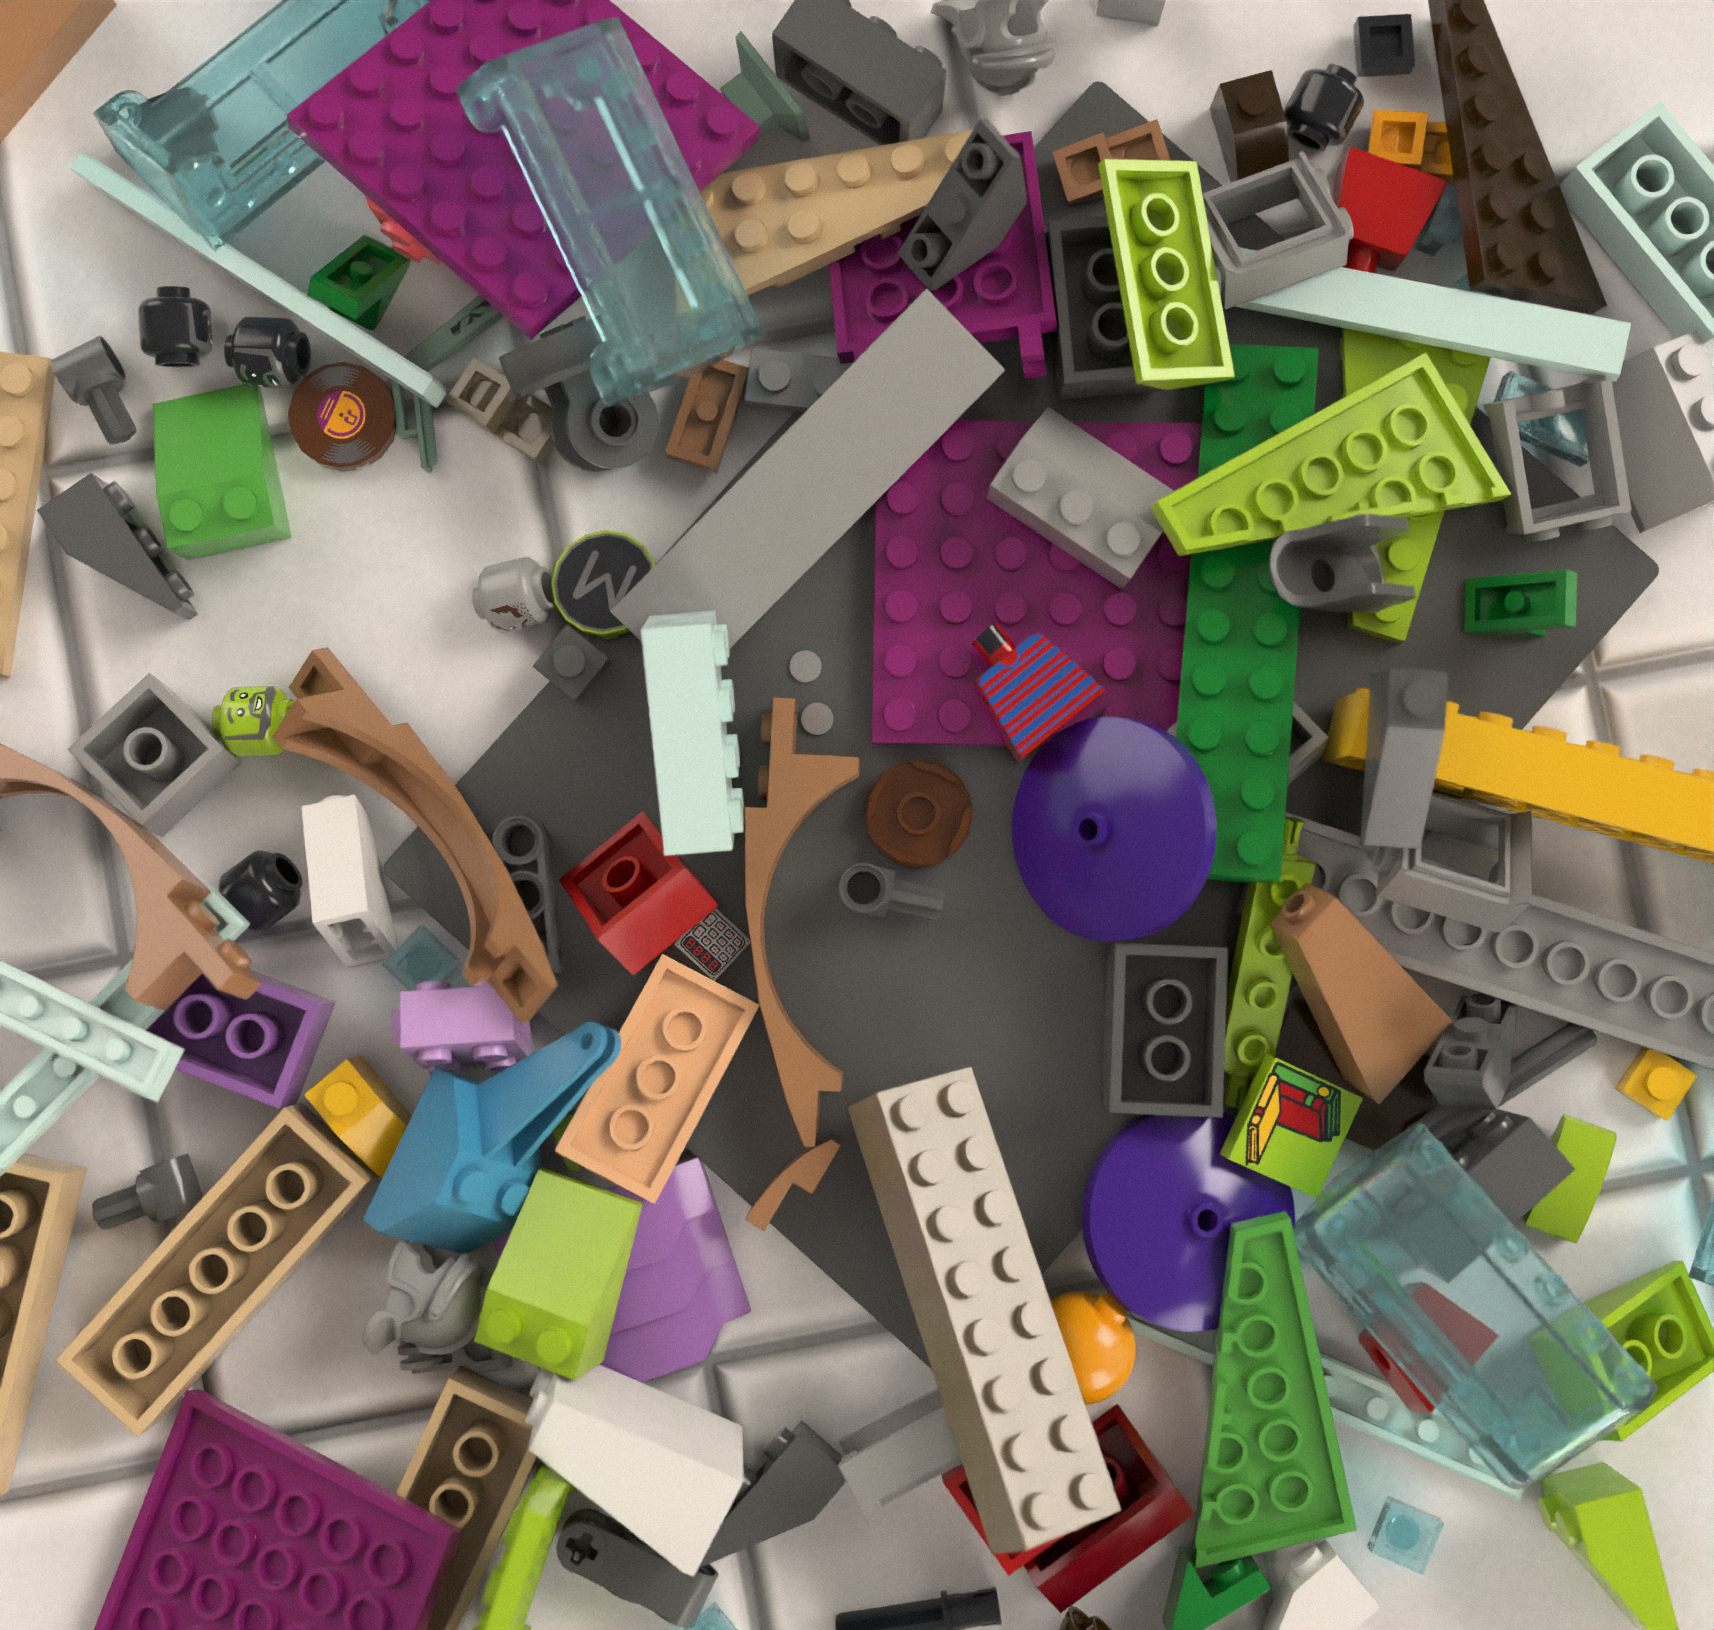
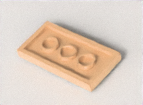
(661, 1082)

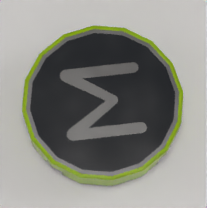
(595, 578)

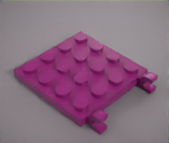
(994, 298)

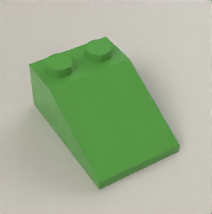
(217, 473)

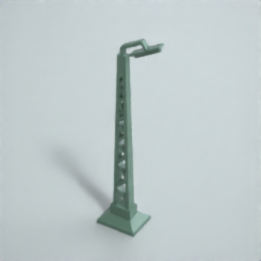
(753, 91)

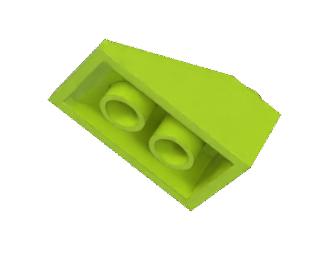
(560, 1276)
(1663, 1331)
(1611, 1535)

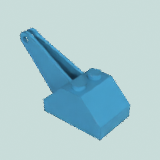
(478, 1143)

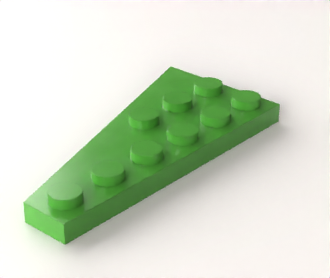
(1270, 1431)

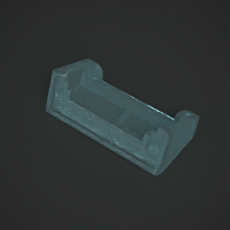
(222, 134)
(617, 206)

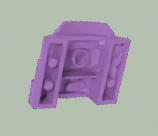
(676, 1280)

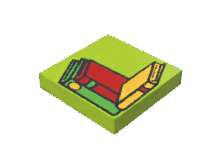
(1291, 1126)

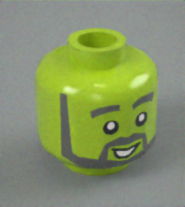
(250, 719)

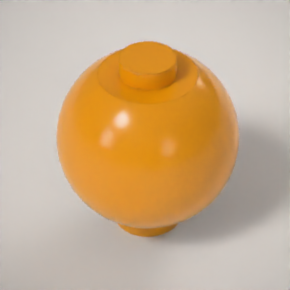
(1097, 1342)

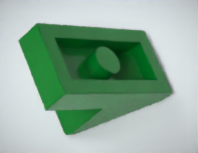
(360, 281)
(1521, 603)
(1200, 1604)

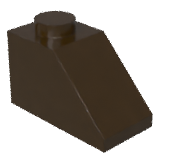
(1250, 125)

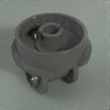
(562, 368)

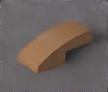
(1080, 160)
(803, 1171)

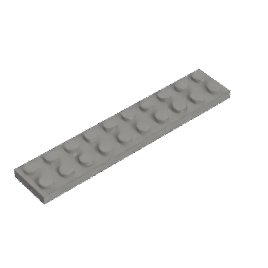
(1544, 961)

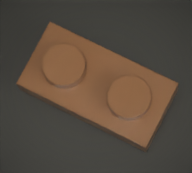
(707, 416)

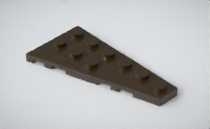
(1507, 195)

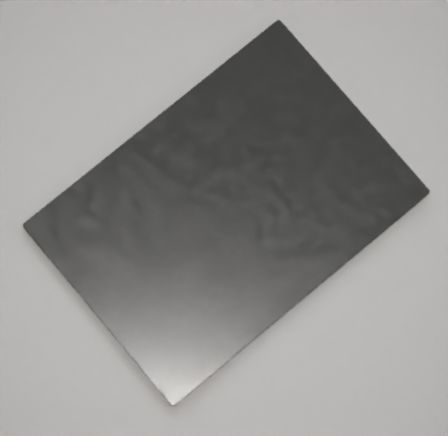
(994, 973)

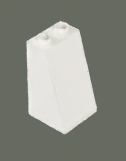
(640, 1457)

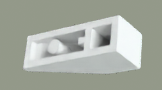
(1320, 1594)

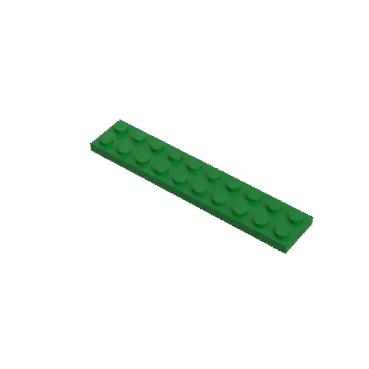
(1240, 631)

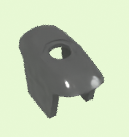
(1352, 562)

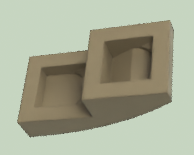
(519, 423)

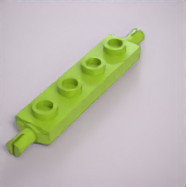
(1260, 972)

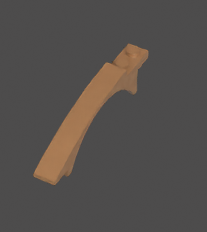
(346, 730)
(793, 790)
(172, 928)

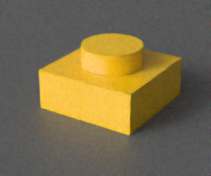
(1656, 1082)

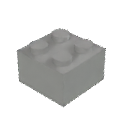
(154, 755)

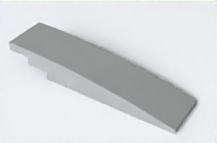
(820, 474)

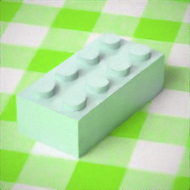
(1653, 213)
(690, 732)

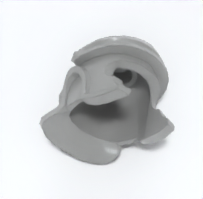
(1000, 40)
(428, 1305)

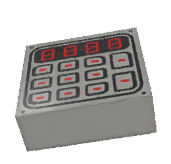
(713, 943)

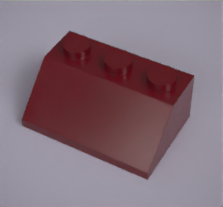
(1149, 1511)

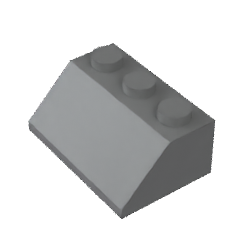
(1667, 430)
(1081, 497)

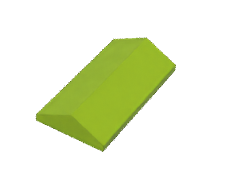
(1166, 272)

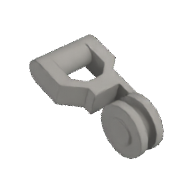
(422, 1362)

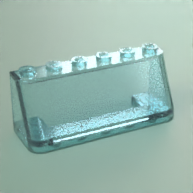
(1470, 1309)

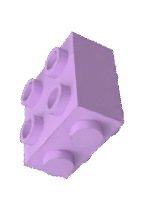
(459, 1028)

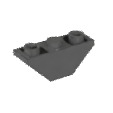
(968, 210)
(1474, 1054)

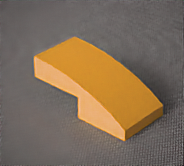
(1412, 142)

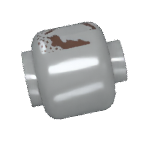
(514, 595)

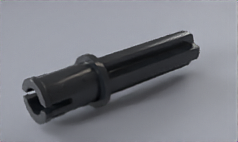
(943, 1613)

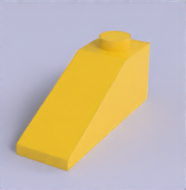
(361, 1112)

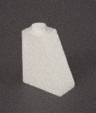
(347, 881)

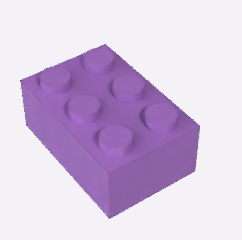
(248, 1045)

